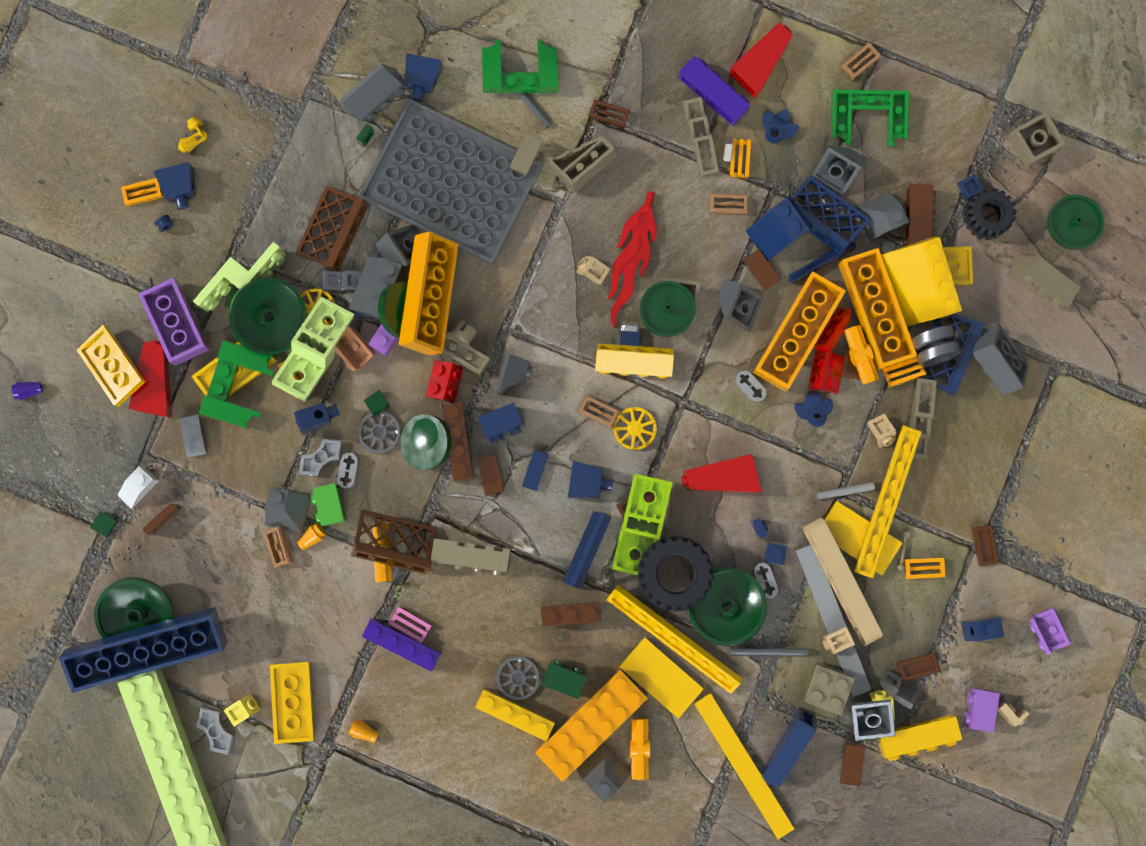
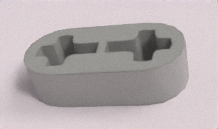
(753, 383)
(343, 471)
(769, 579)

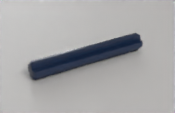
(818, 264)

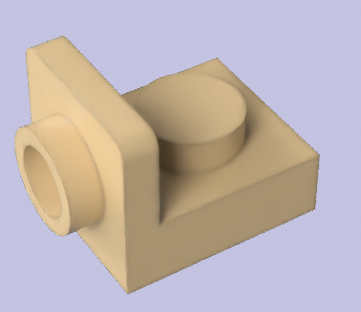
(593, 269)
(882, 430)
(837, 640)
(1008, 713)

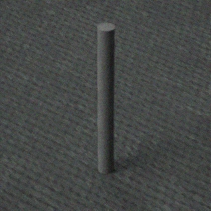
(531, 105)
(769, 651)

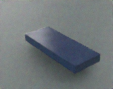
(535, 470)

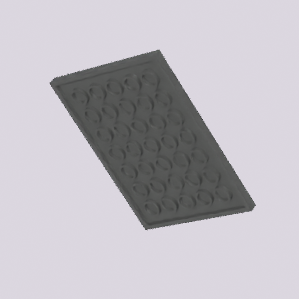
(449, 181)

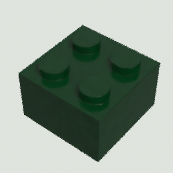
(564, 679)

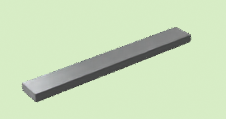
(831, 616)

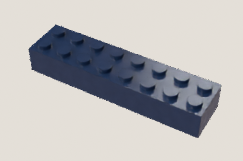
(143, 650)

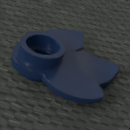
(780, 125)
(814, 406)

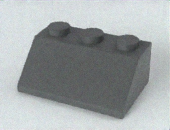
(375, 93)
(375, 277)
(1001, 360)

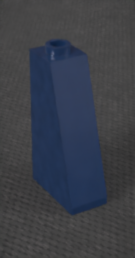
(789, 747)

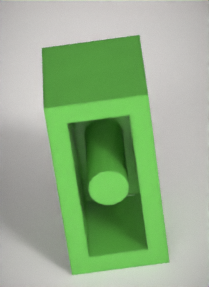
(328, 504)

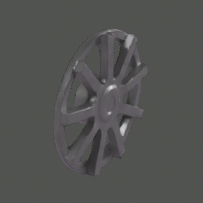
(379, 432)
(518, 678)

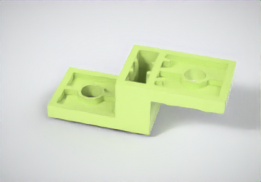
(235, 274)
(313, 349)

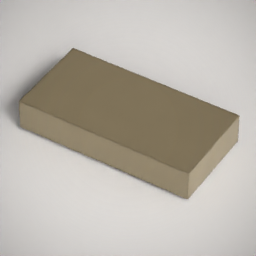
(526, 154)

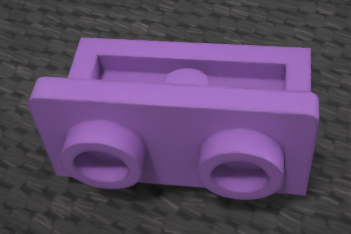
(1049, 630)

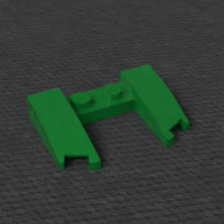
(516, 82)
(892, 101)
(215, 403)

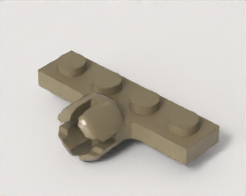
(458, 347)

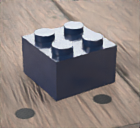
(501, 423)

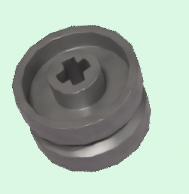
(936, 346)

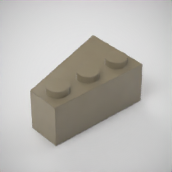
(583, 163)
(1044, 280)

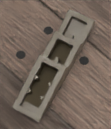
(700, 136)
(923, 413)

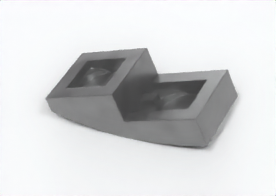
(340, 280)
(193, 435)
(892, 685)

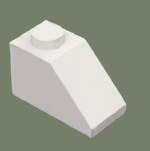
(137, 486)

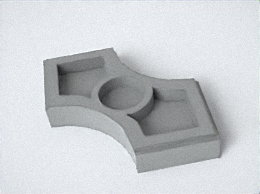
(313, 463)
(210, 722)

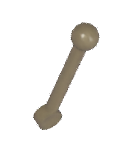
(905, 535)

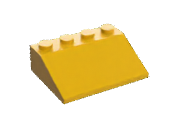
(922, 281)

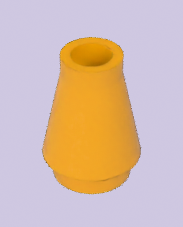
(313, 535)
(362, 731)

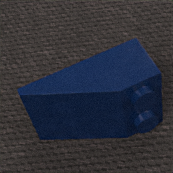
(779, 228)

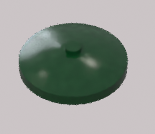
(266, 315)
(131, 605)
(731, 609)

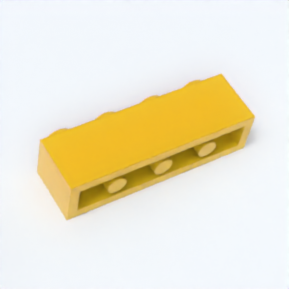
(634, 360)
(515, 714)
(921, 736)

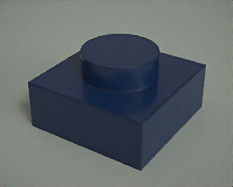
(970, 186)
(760, 528)
(775, 553)

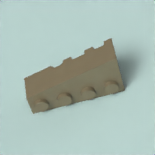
(471, 555)

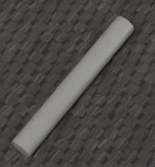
(845, 491)

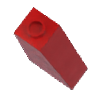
(759, 62)
(155, 394)
(724, 476)

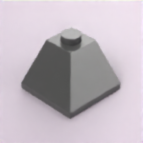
(838, 168)
(885, 216)
(398, 245)
(739, 304)
(513, 373)
(286, 509)
(872, 719)
(604, 773)

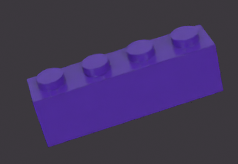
(714, 91)
(402, 644)

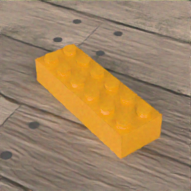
(428, 294)
(877, 309)
(799, 331)
(591, 725)

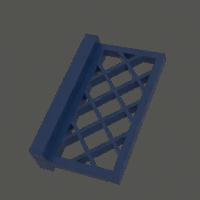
(820, 229)
(965, 356)
(587, 549)

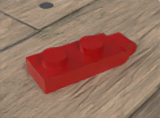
(833, 330)

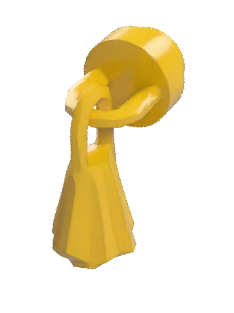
(187, 144)

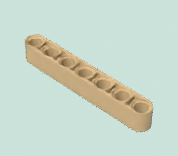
(842, 581)

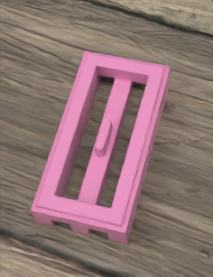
(399, 610)

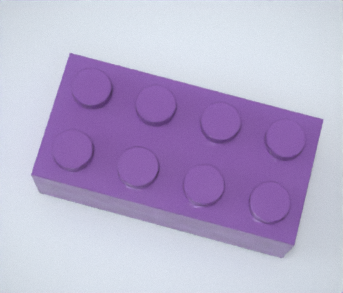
(174, 321)

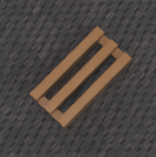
(849, 71)
(728, 204)
(613, 418)
(281, 545)

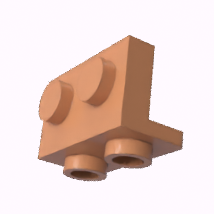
(354, 349)

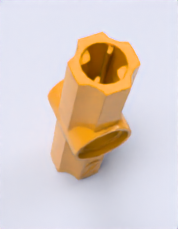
(861, 354)
(382, 572)
(639, 749)

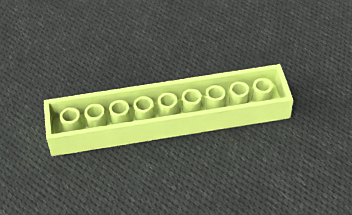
(171, 760)

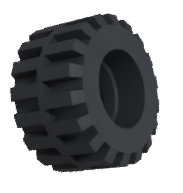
(1000, 203)

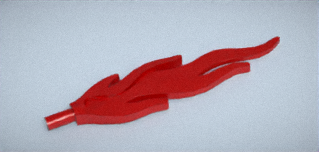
(637, 249)

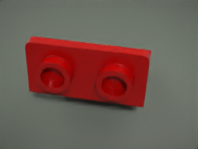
(826, 372)
(444, 381)

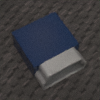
(630, 335)

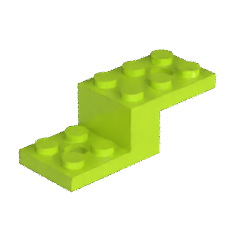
(641, 521)

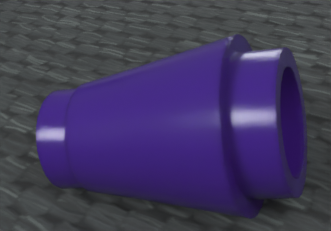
(24, 390)

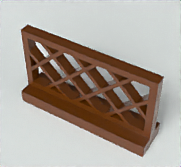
(344, 237)
(393, 557)

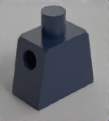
(422, 74)
(177, 184)
(306, 417)
(587, 481)
(984, 628)

